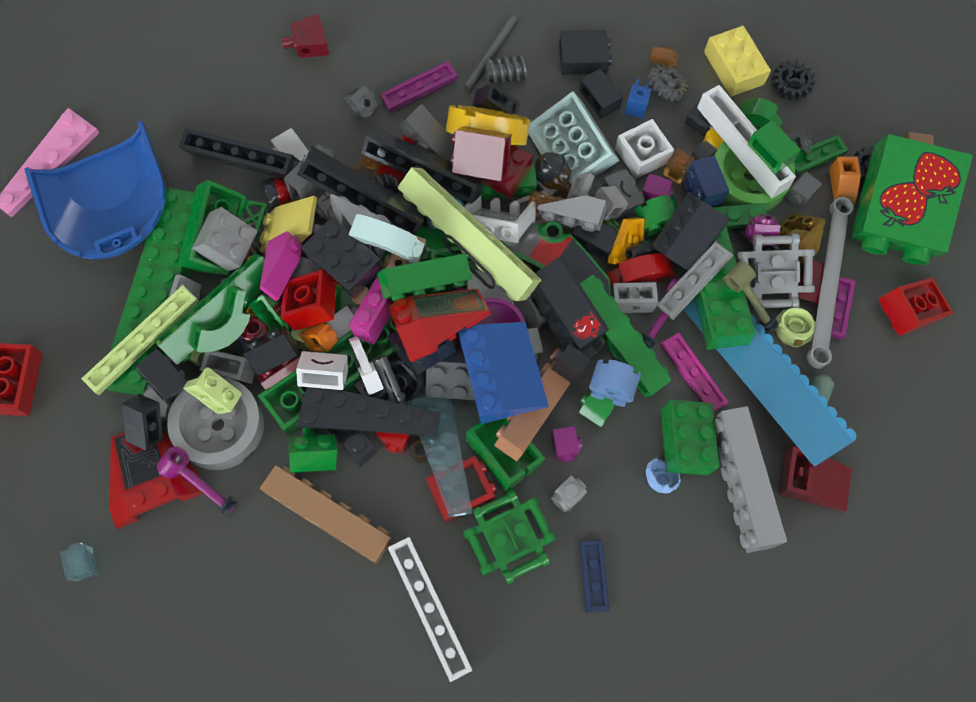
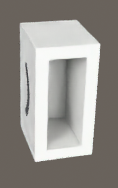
(322, 370)

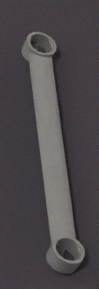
(830, 283)

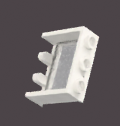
(501, 224)

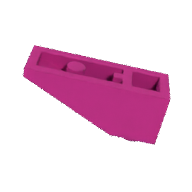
(279, 263)

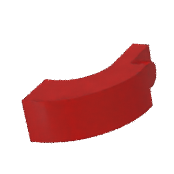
(643, 269)

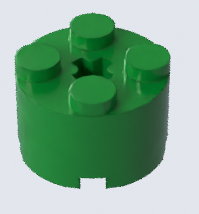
(656, 214)

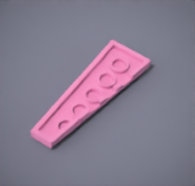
(56, 150)

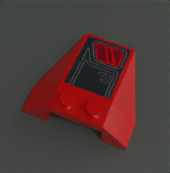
(433, 318)
(137, 483)

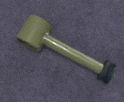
(739, 279)

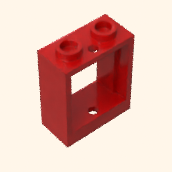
(488, 487)

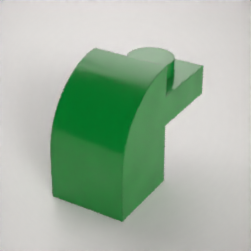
(760, 111)

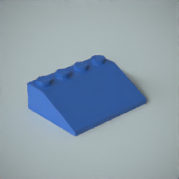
(502, 370)

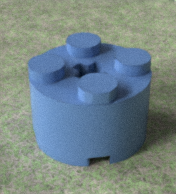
(614, 382)

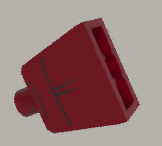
(307, 38)

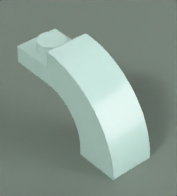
(387, 237)

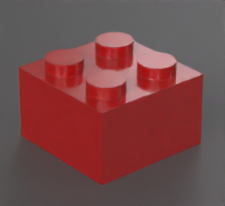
(309, 300)

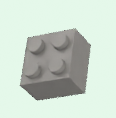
(224, 239)

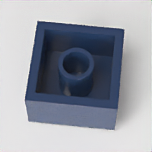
(706, 181)

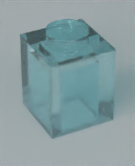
(78, 562)

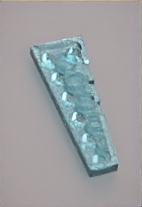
(445, 456)

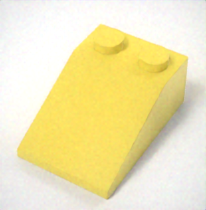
(291, 217)

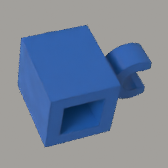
(638, 100)

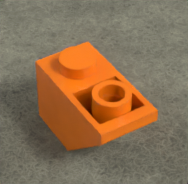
(845, 178)

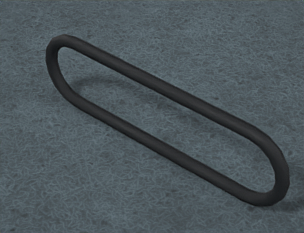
(473, 259)

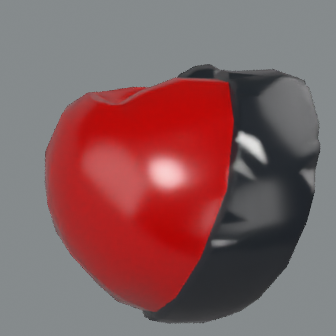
(276, 193)

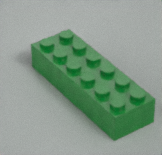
(723, 311)

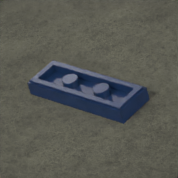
(594, 576)

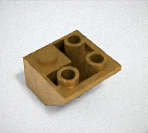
(809, 230)

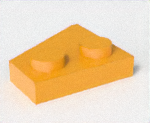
(630, 234)

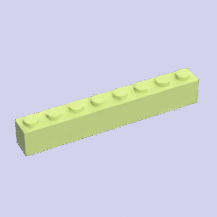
(456, 221)

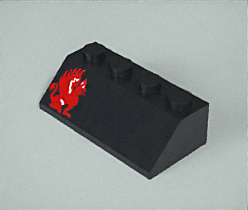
(567, 307)

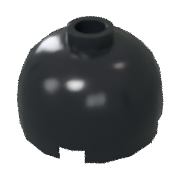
(407, 379)

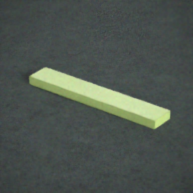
(139, 340)

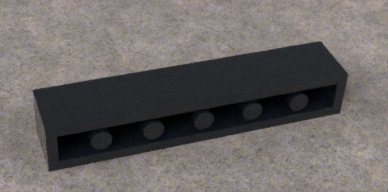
(238, 153)
(404, 155)
(359, 190)

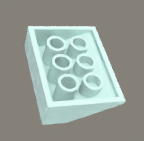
(573, 133)

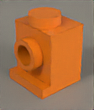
(324, 335)

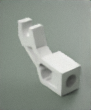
(367, 370)

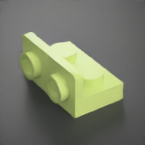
(213, 391)

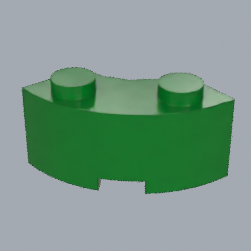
(596, 409)

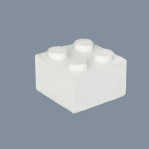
(644, 148)

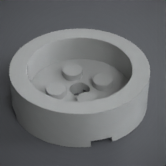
(192, 429)

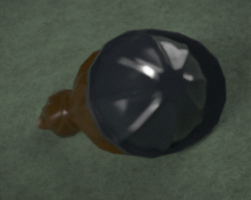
(553, 172)

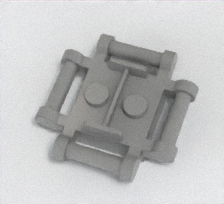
(779, 269)

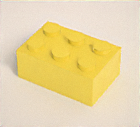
(737, 61)

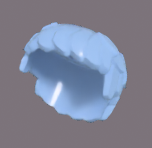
(659, 478)

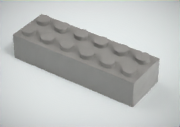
(747, 481)

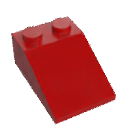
(915, 306)

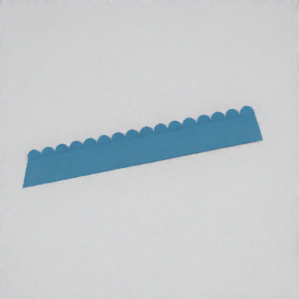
(786, 394)

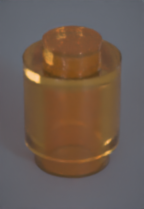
(664, 55)

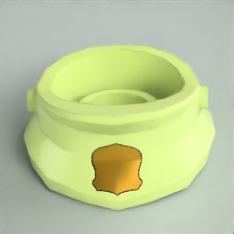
(795, 327)

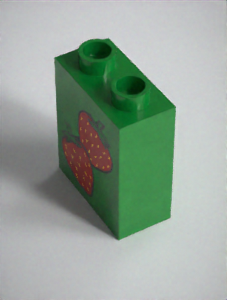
(910, 199)

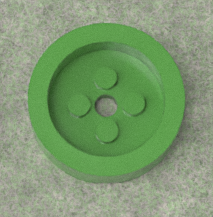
(743, 190)

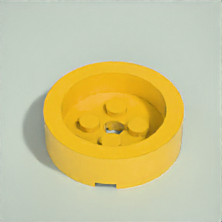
(489, 120)

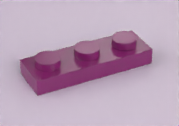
(842, 307)

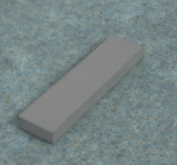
(694, 280)

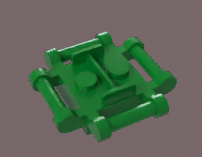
(510, 536)

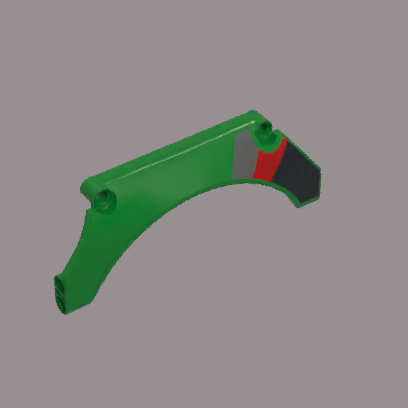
(533, 248)

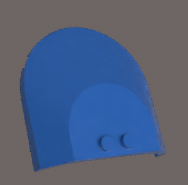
(103, 200)

